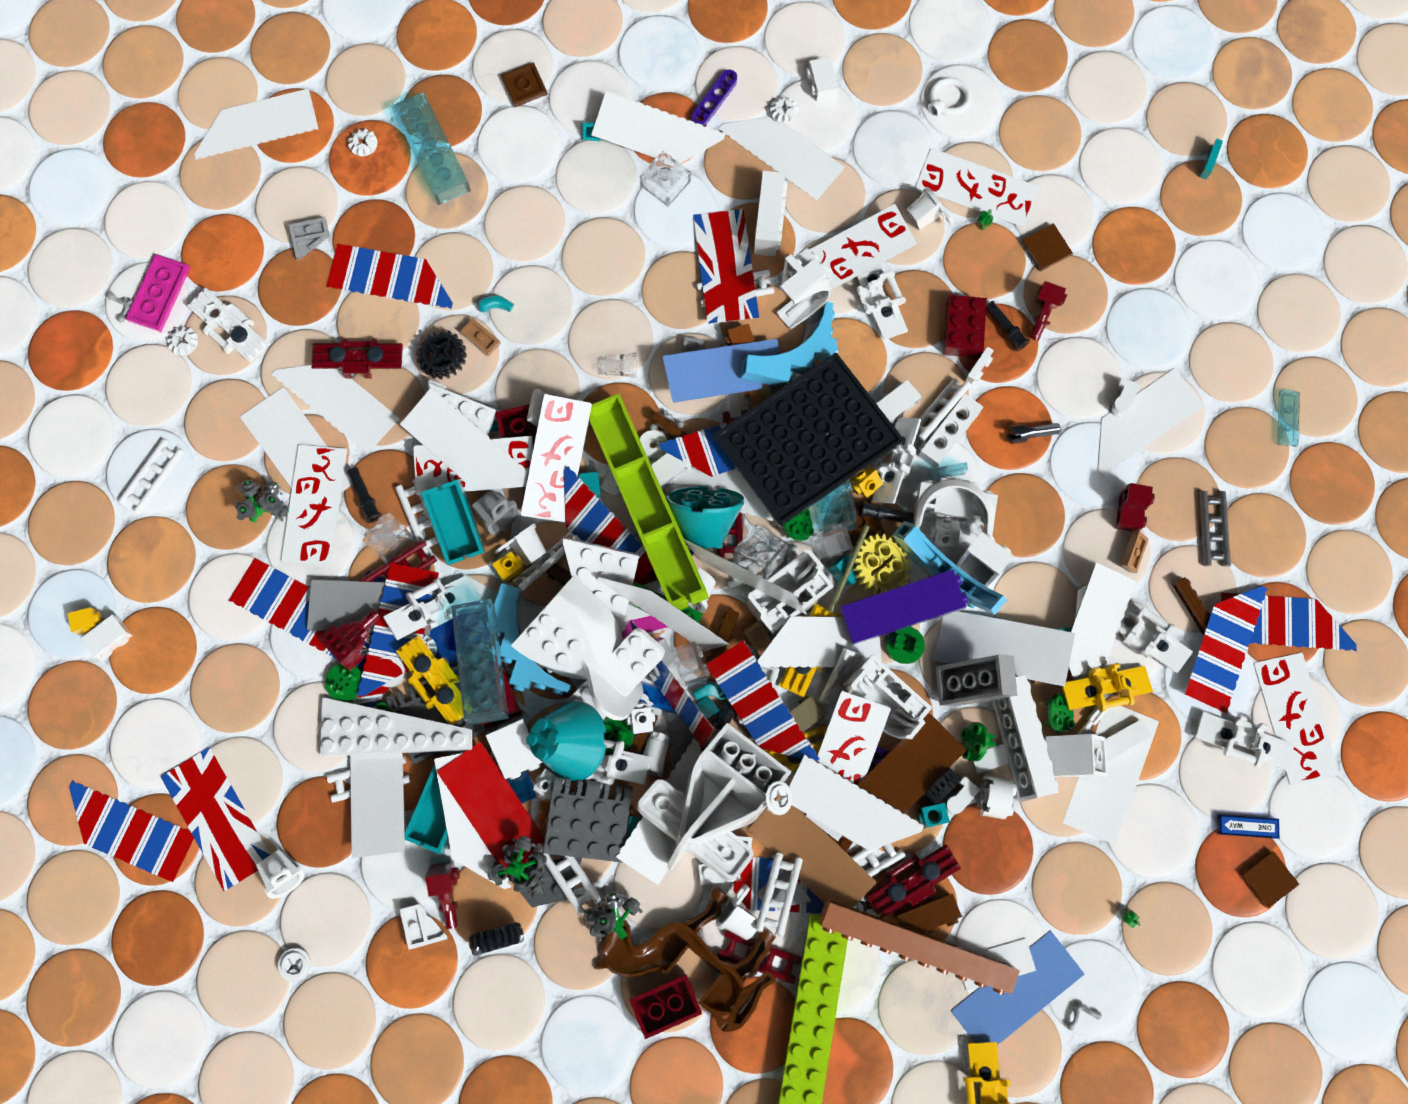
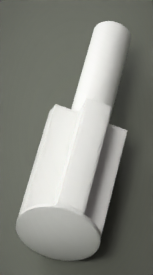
(1093, 718)

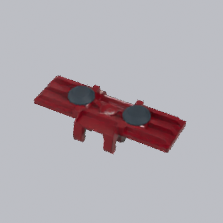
(357, 361)
(916, 887)

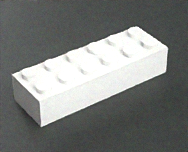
(1025, 743)

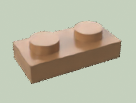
(480, 337)
(1134, 552)
(758, 637)

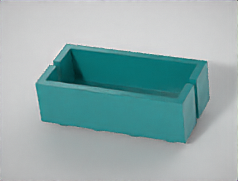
(453, 522)
(428, 819)

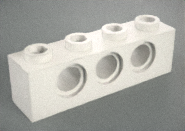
(934, 455)

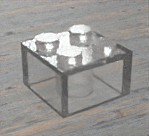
(665, 178)
(387, 537)
(831, 544)
(760, 552)
(690, 666)

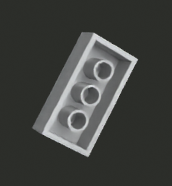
(976, 680)

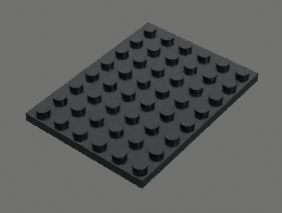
(808, 439)

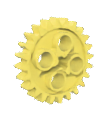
(871, 552)

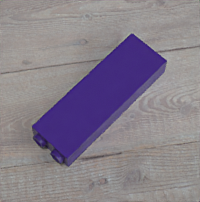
(904, 606)

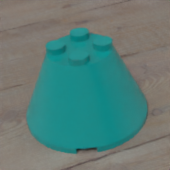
(705, 514)
(569, 740)

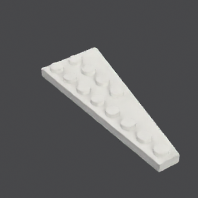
(364, 730)

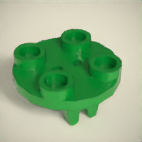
(800, 527)
(914, 647)
(337, 689)
(1058, 714)
(624, 733)
(976, 741)

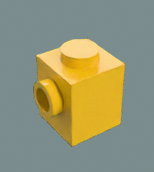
(508, 566)
(84, 620)

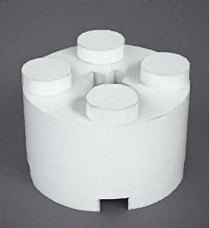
(996, 797)

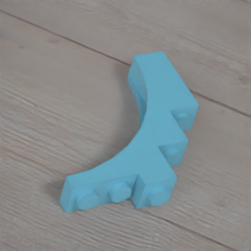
(778, 369)
(929, 557)
(525, 670)

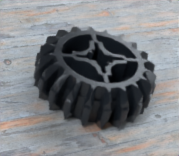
(434, 367)
(496, 938)

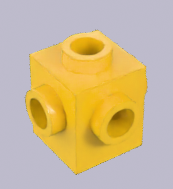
(866, 482)

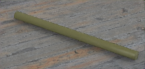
(848, 568)

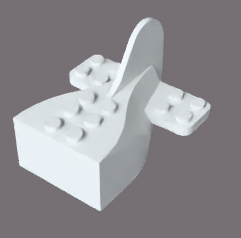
(583, 642)
(720, 797)

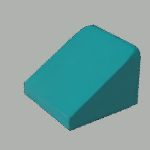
(707, 708)

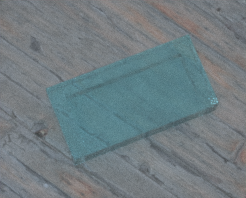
(949, 470)

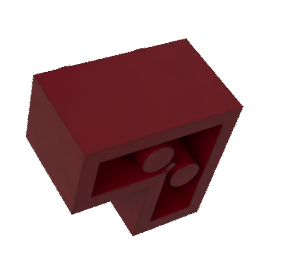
(1132, 505)

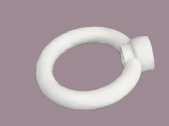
(937, 106)

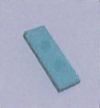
(1288, 418)

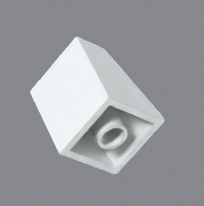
(510, 747)
(1077, 755)

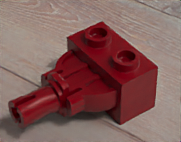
(1050, 297)
(349, 640)
(441, 881)

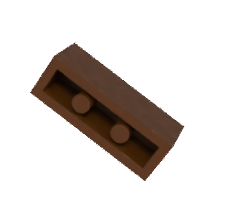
(931, 915)

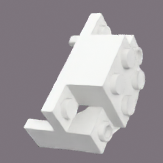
(806, 284)
(956, 502)
(800, 577)
(891, 692)

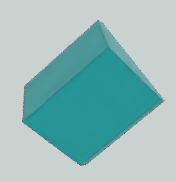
(587, 129)

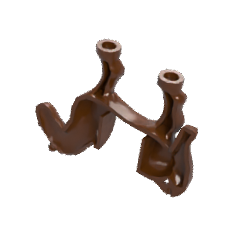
(672, 941)

